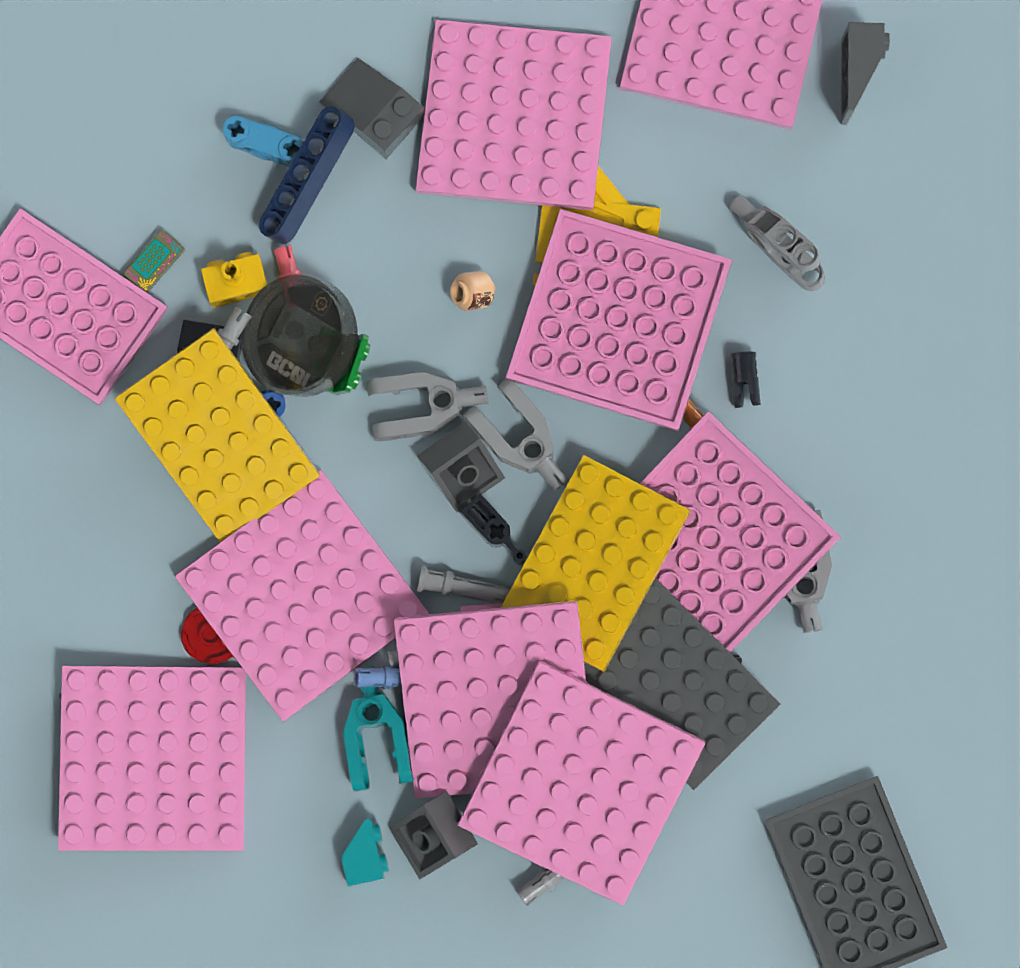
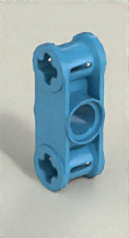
(261, 140)

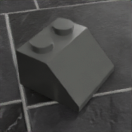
(461, 466)
(432, 835)

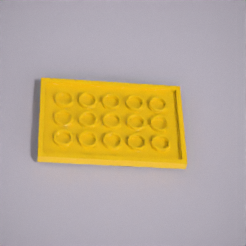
(217, 435)
(602, 551)

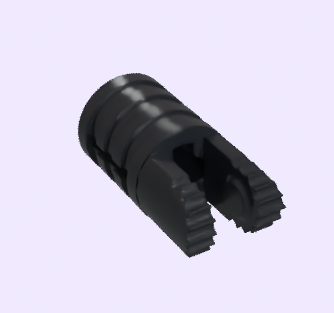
(745, 372)

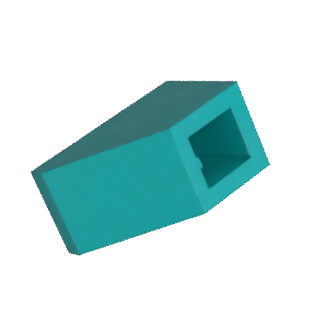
(362, 857)

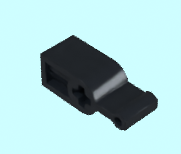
(493, 519)

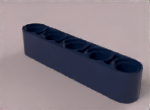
(294, 182)

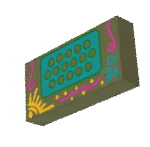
(154, 261)

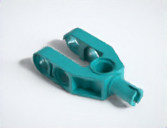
(354, 740)

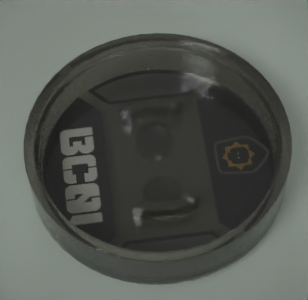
(299, 336)

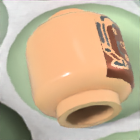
(472, 290)

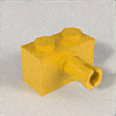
(234, 279)

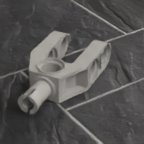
(770, 234)
(439, 416)
(516, 456)
(808, 603)

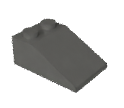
(861, 52)
(377, 105)

